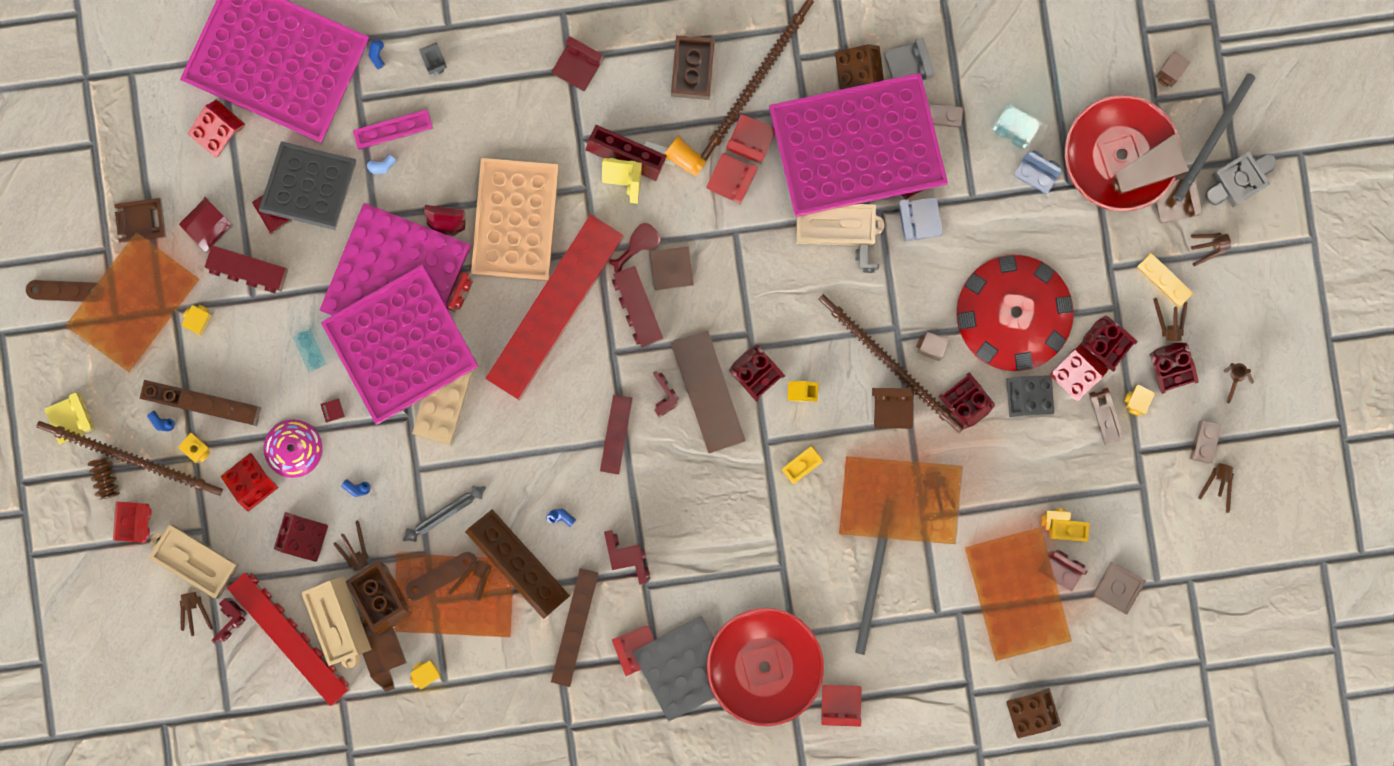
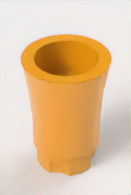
(685, 156)

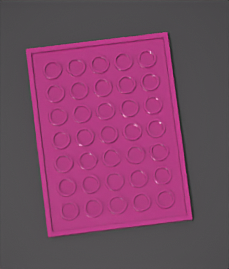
(276, 62)
(858, 144)

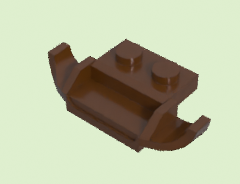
(385, 655)

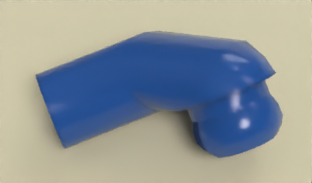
(374, 52)
(161, 424)
(356, 490)
(560, 515)

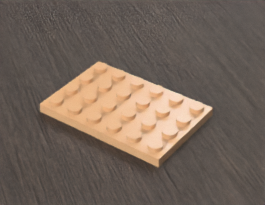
(514, 219)

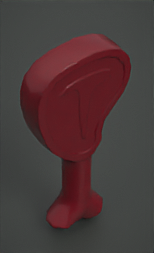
(643, 238)

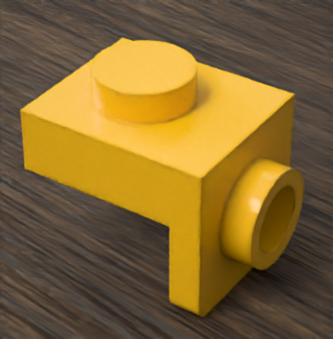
(1058, 513)

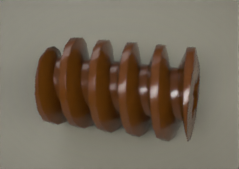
(103, 477)

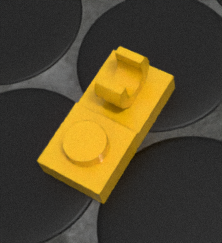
(802, 464)
(1069, 530)

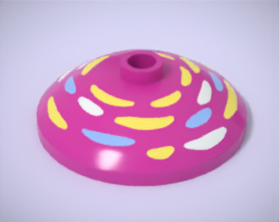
(306, 450)

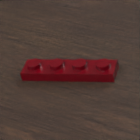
(616, 434)

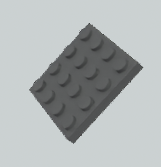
(307, 185)
(677, 668)

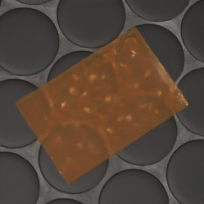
(132, 302)
(901, 500)
(1018, 594)
(459, 611)

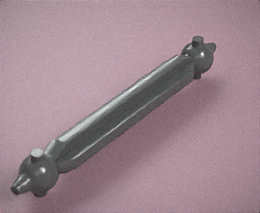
(444, 513)

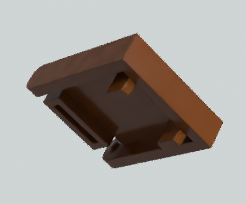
(138, 218)

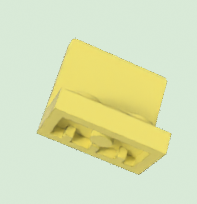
(623, 173)
(71, 415)

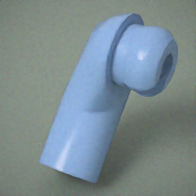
(381, 167)

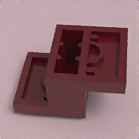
(626, 557)

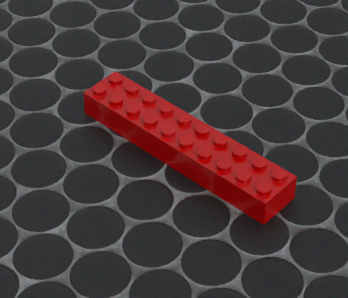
(554, 307)

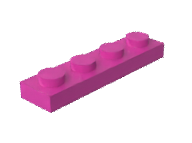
(392, 129)

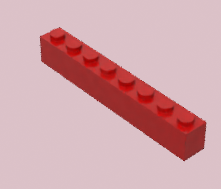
(288, 638)

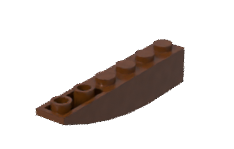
(200, 402)

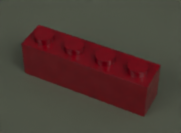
(612, 145)
(246, 268)
(638, 307)

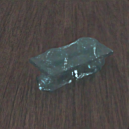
(309, 350)

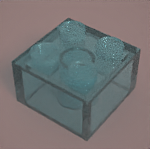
(1016, 126)

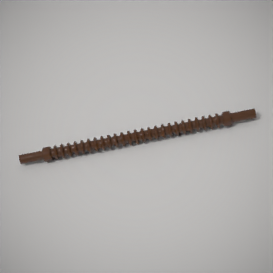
(798, 18)
(944, 414)
(60, 432)

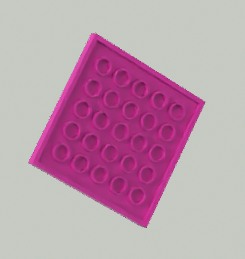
(385, 249)
(399, 344)

